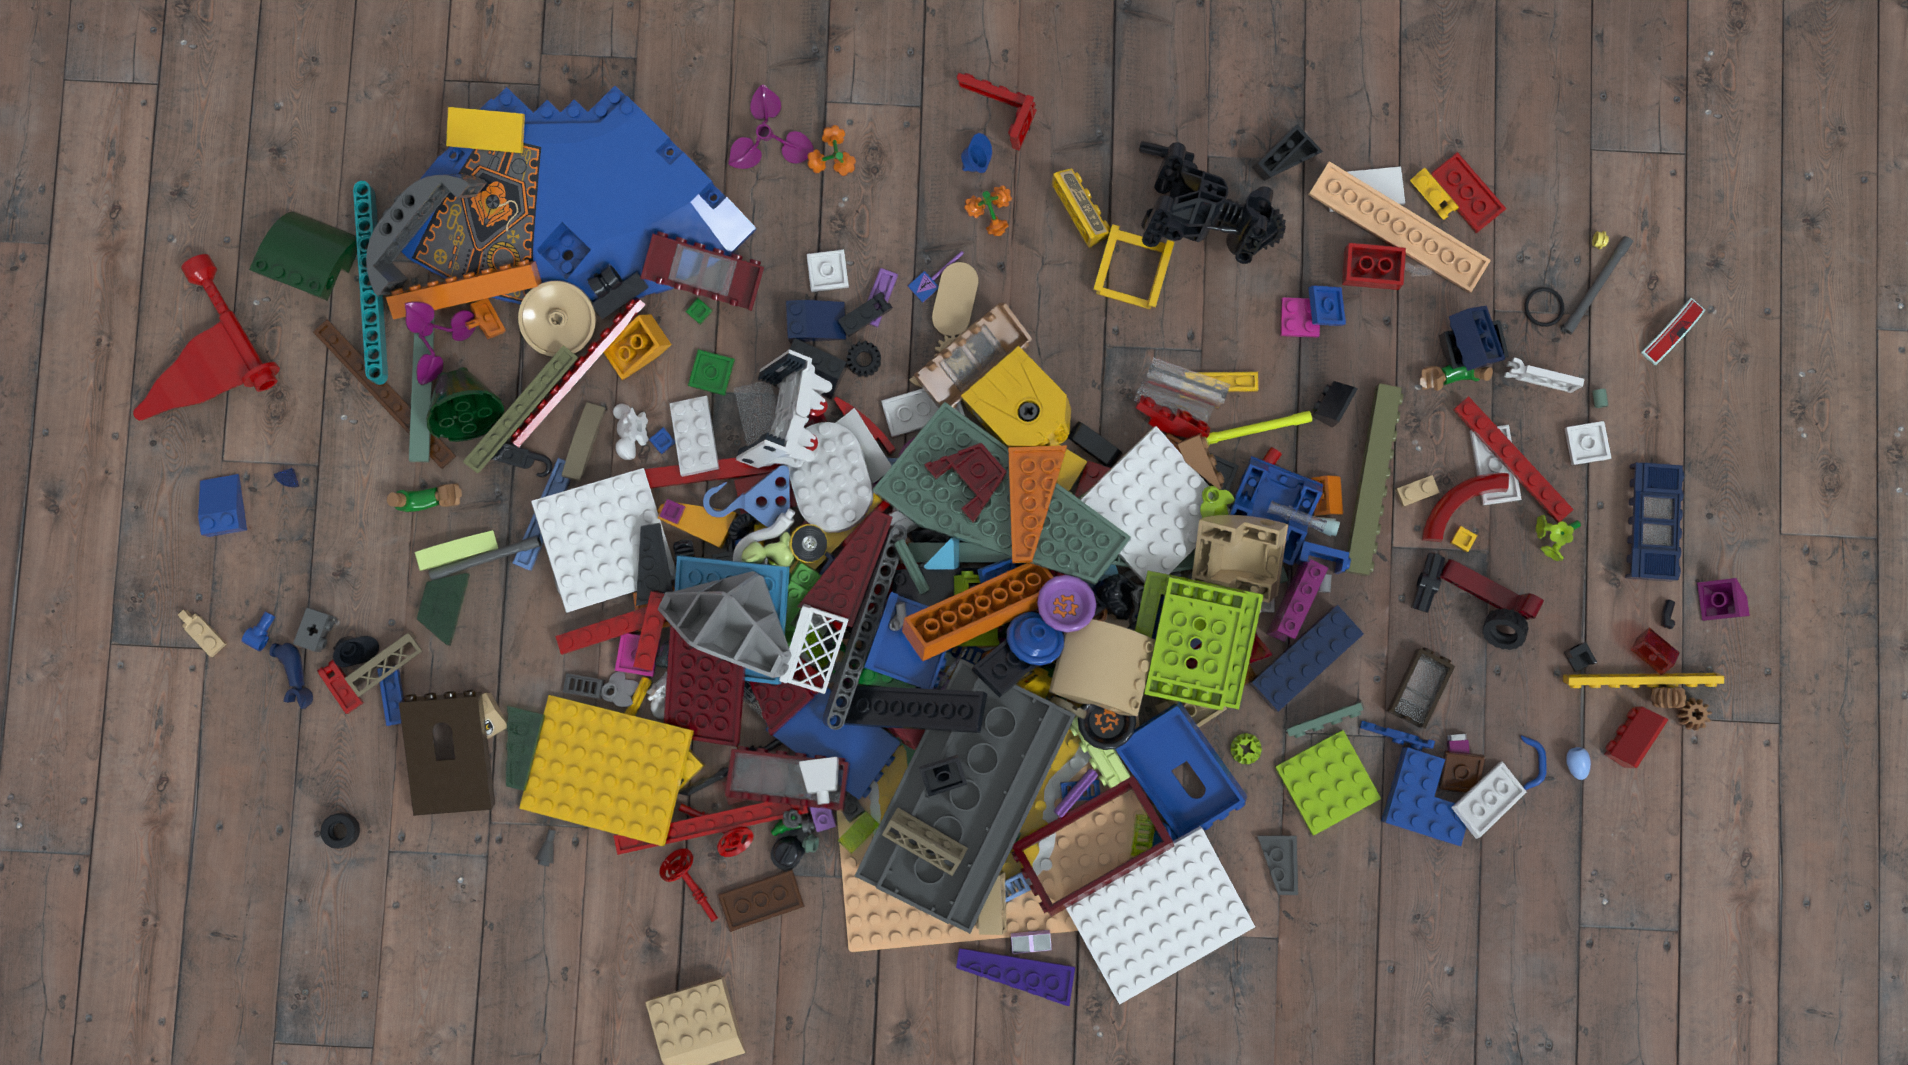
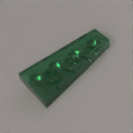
(523, 737)

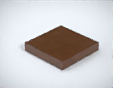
(1461, 771)

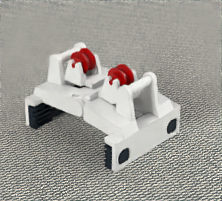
(798, 397)

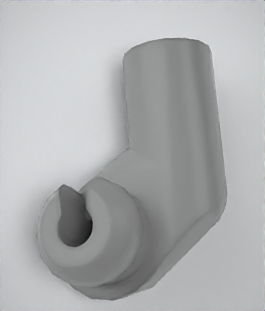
(897, 621)

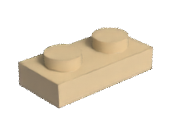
(1417, 491)

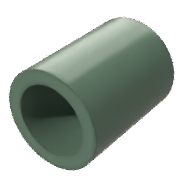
(1600, 398)

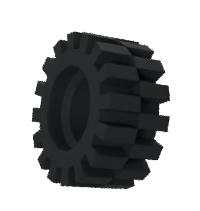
(864, 370)

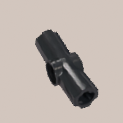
(1428, 582)

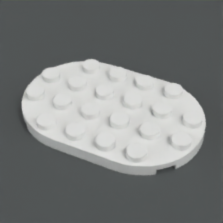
(836, 484)

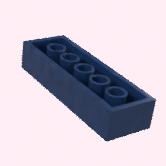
(1306, 658)

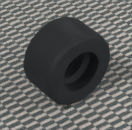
(327, 830)

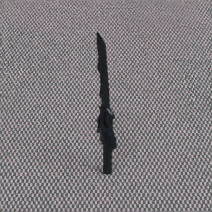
(723, 772)

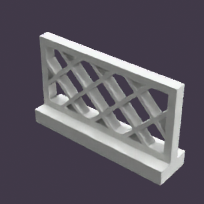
(797, 644)

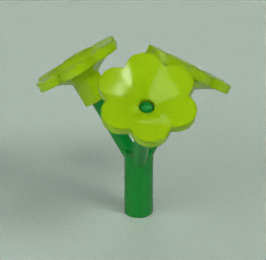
(1560, 534)

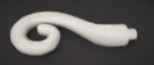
(780, 526)

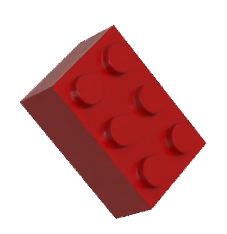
(1373, 266)

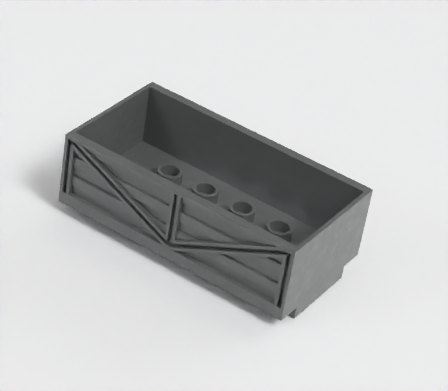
(1003, 779)

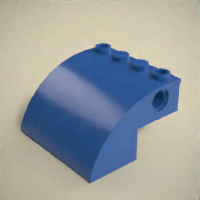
(1267, 483)

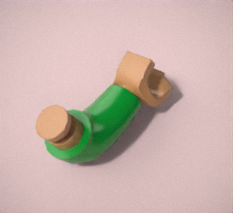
(1437, 377)
(413, 501)

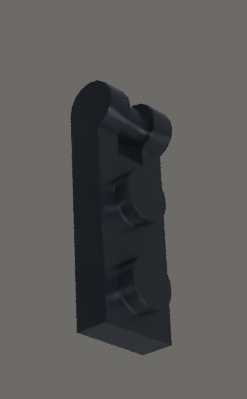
(864, 314)

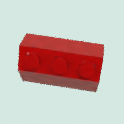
(1635, 737)

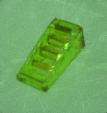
(1139, 818)

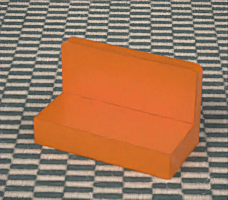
(1331, 497)

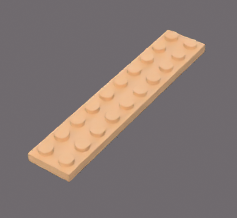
(1399, 227)

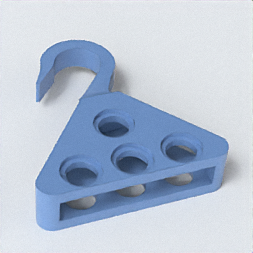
(767, 488)

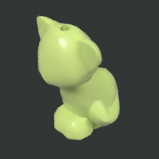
(777, 551)

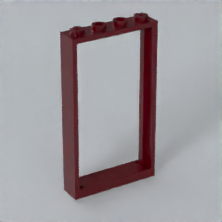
(1072, 816)

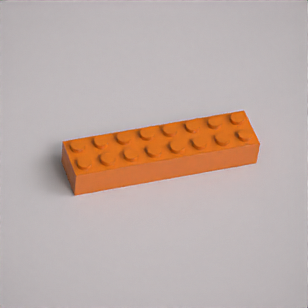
(975, 610)

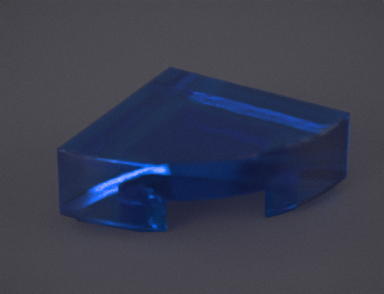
(287, 478)

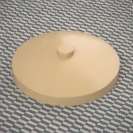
(556, 316)

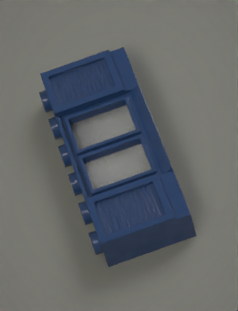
(1655, 522)

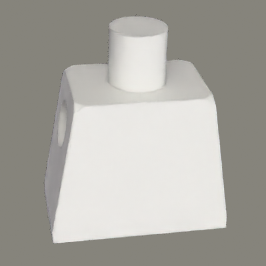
(820, 777)

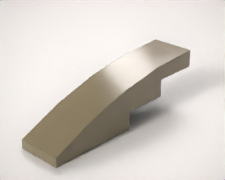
(583, 442)

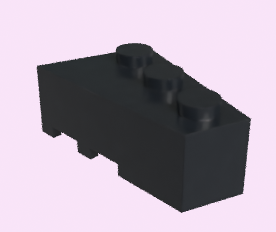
(1286, 153)

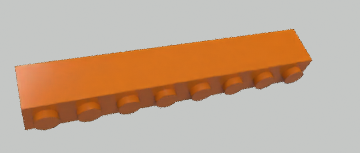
(468, 288)

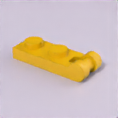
(1433, 193)

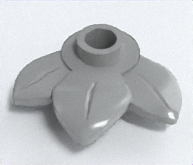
(622, 690)

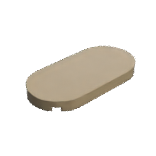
(955, 299)

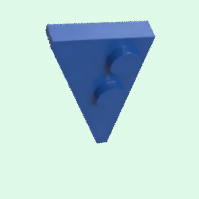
(1398, 736)

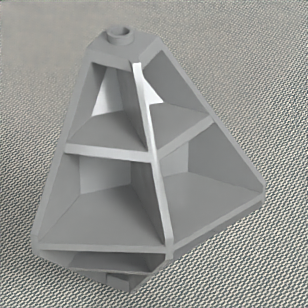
(731, 621)

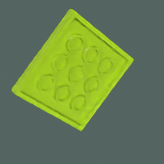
(1327, 782)

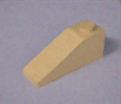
(993, 915)

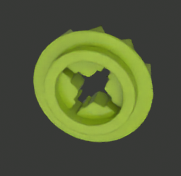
(1237, 751)

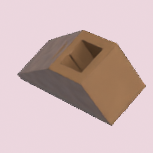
(1198, 457)

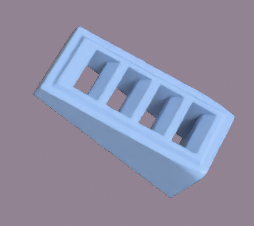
(1027, 882)

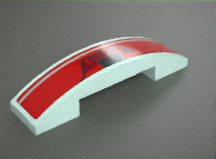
(1673, 332)

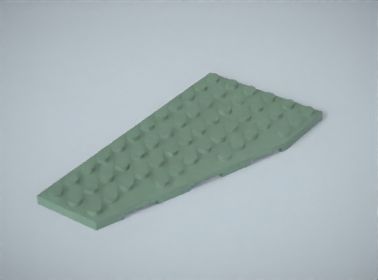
(1073, 535)

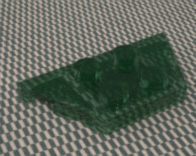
(442, 605)

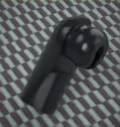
(1667, 611)

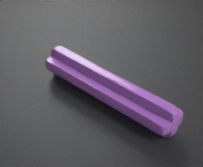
(1075, 793)

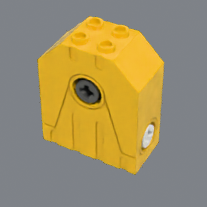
(1020, 403)

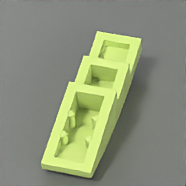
(456, 550)

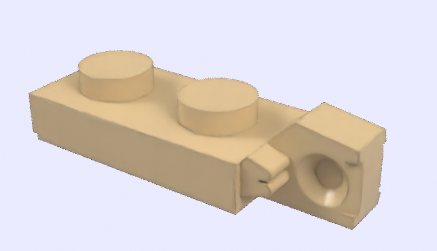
(202, 633)

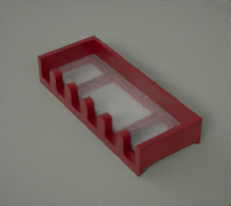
(778, 779)

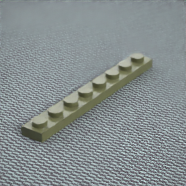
(520, 409)

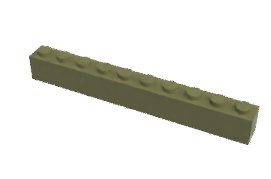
(1373, 478)

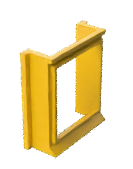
(1164, 248)

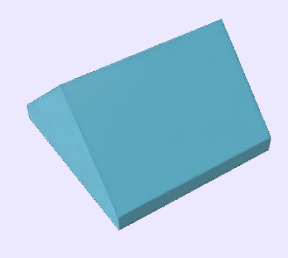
(946, 557)

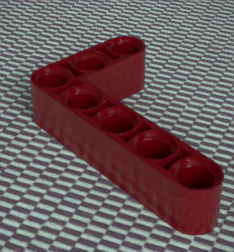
(1490, 591)

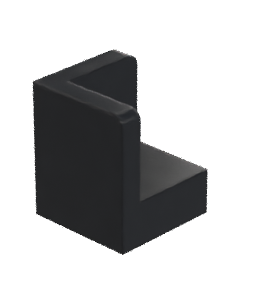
(1580, 656)

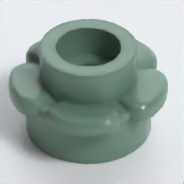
(810, 843)

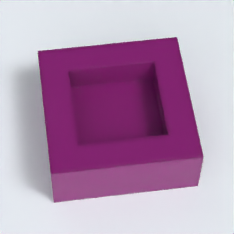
(672, 511)

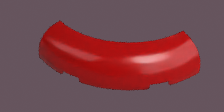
(1456, 497)

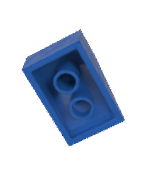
(221, 506)

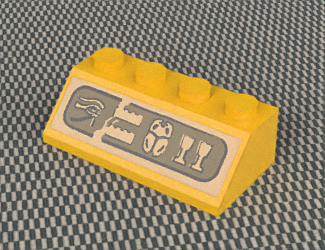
(1080, 207)

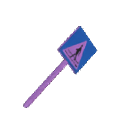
(925, 286)

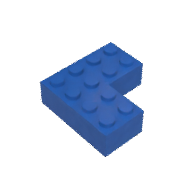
(1413, 803)

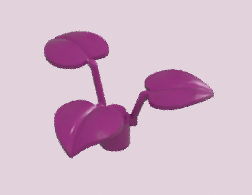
(744, 151)
(418, 321)

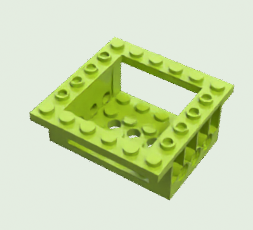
(1226, 639)

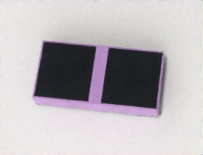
(1031, 941)

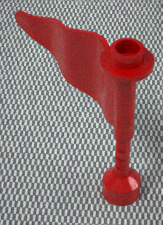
(211, 360)

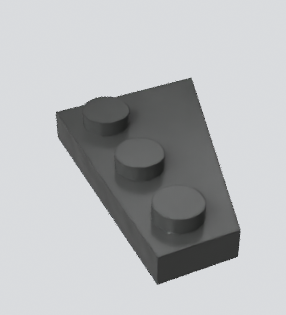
(1281, 858)

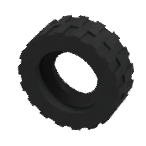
(1511, 619)

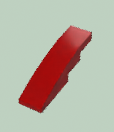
(874, 430)

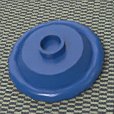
(1034, 639)

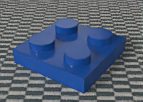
(1327, 305)

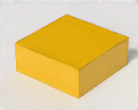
(1463, 539)

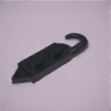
(521, 458)

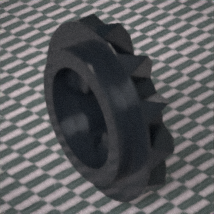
(741, 526)

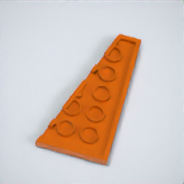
(1032, 485)

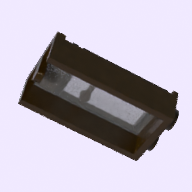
(1421, 687)

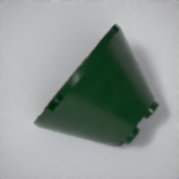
(462, 407)

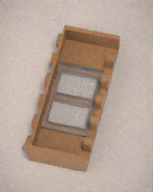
(972, 355)

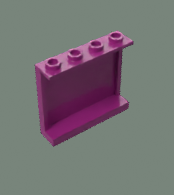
(1297, 600)

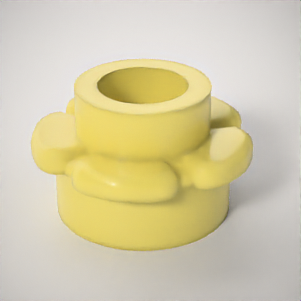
(1600, 239)

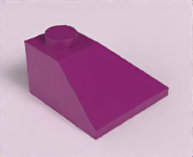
(1722, 599)

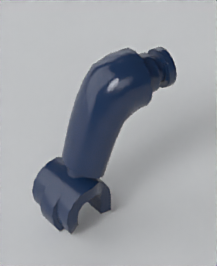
(291, 660)

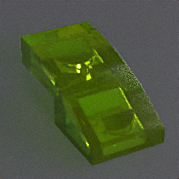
(858, 832)

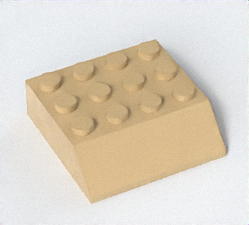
(695, 1024)

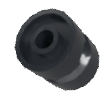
(605, 281)

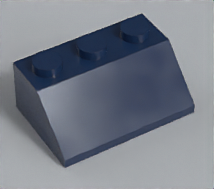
(1476, 337)

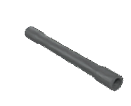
(1619, 252)
(523, 545)

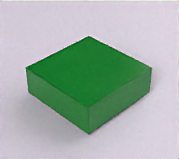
(699, 311)

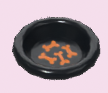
(1105, 728)

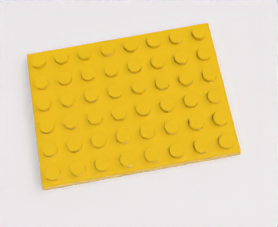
(607, 770)

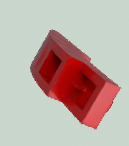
(1178, 424)

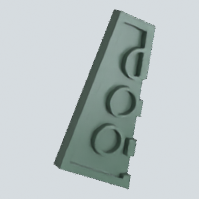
(1335, 717)

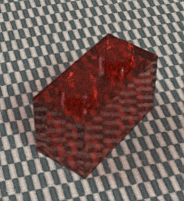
(1655, 651)

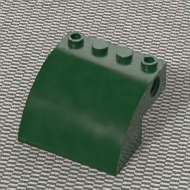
(305, 254)

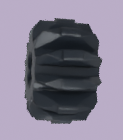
(683, 548)

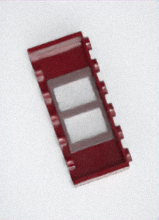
(702, 270)

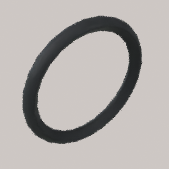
(1540, 323)

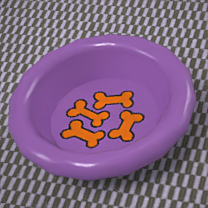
(1066, 603)

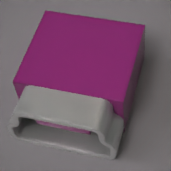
(1458, 743)

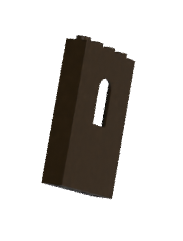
(449, 784)

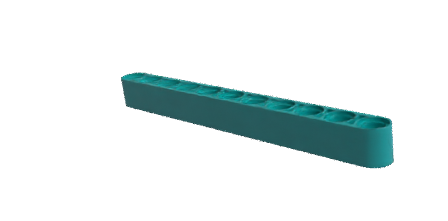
(366, 292)

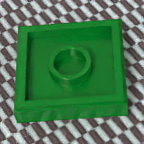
(711, 372)

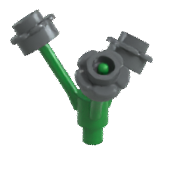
(791, 821)

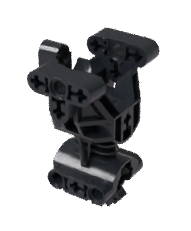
(1200, 204)

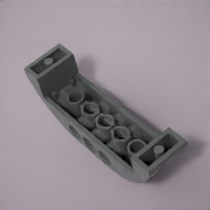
(405, 219)

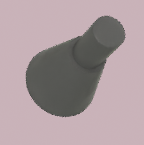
(546, 853)

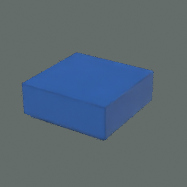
(662, 440)

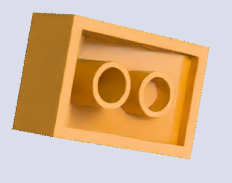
(637, 346)

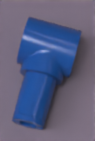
(257, 636)

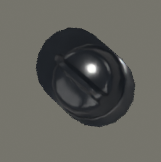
(354, 650)
(788, 849)

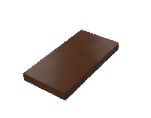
(761, 900)

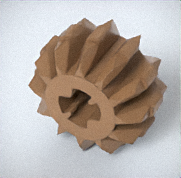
(1668, 697)
(1701, 714)

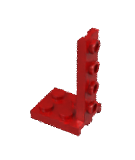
(1025, 105)

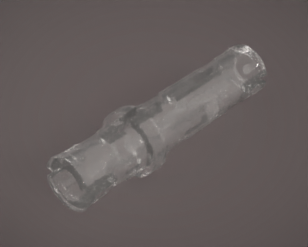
(1297, 516)

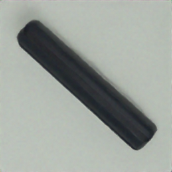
(1159, 150)

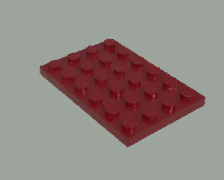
(703, 693)

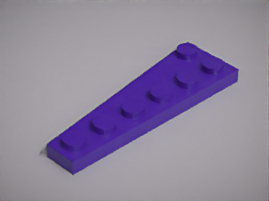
(1033, 976)

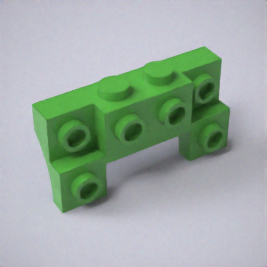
(800, 583)

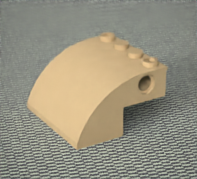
(1241, 553)
(1104, 667)

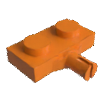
(486, 319)

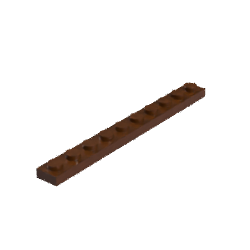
(382, 393)

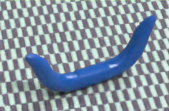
(1541, 760)

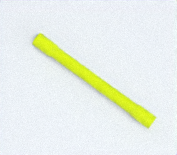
(1295, 419)

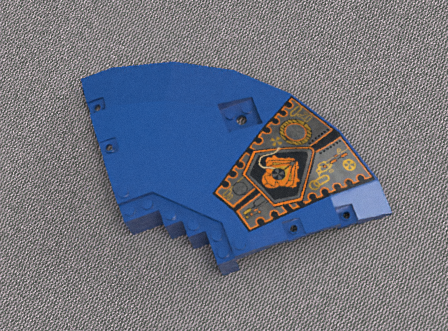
(580, 186)

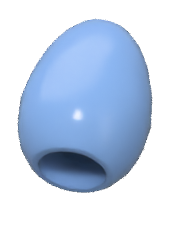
(1578, 762)

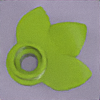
(1217, 504)

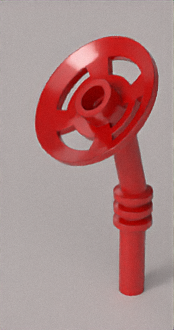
(731, 838)
(681, 871)

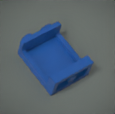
(1309, 549)

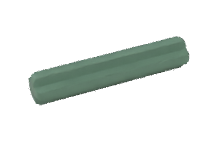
(911, 566)

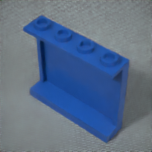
(894, 655)

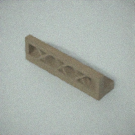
(380, 658)
(926, 838)

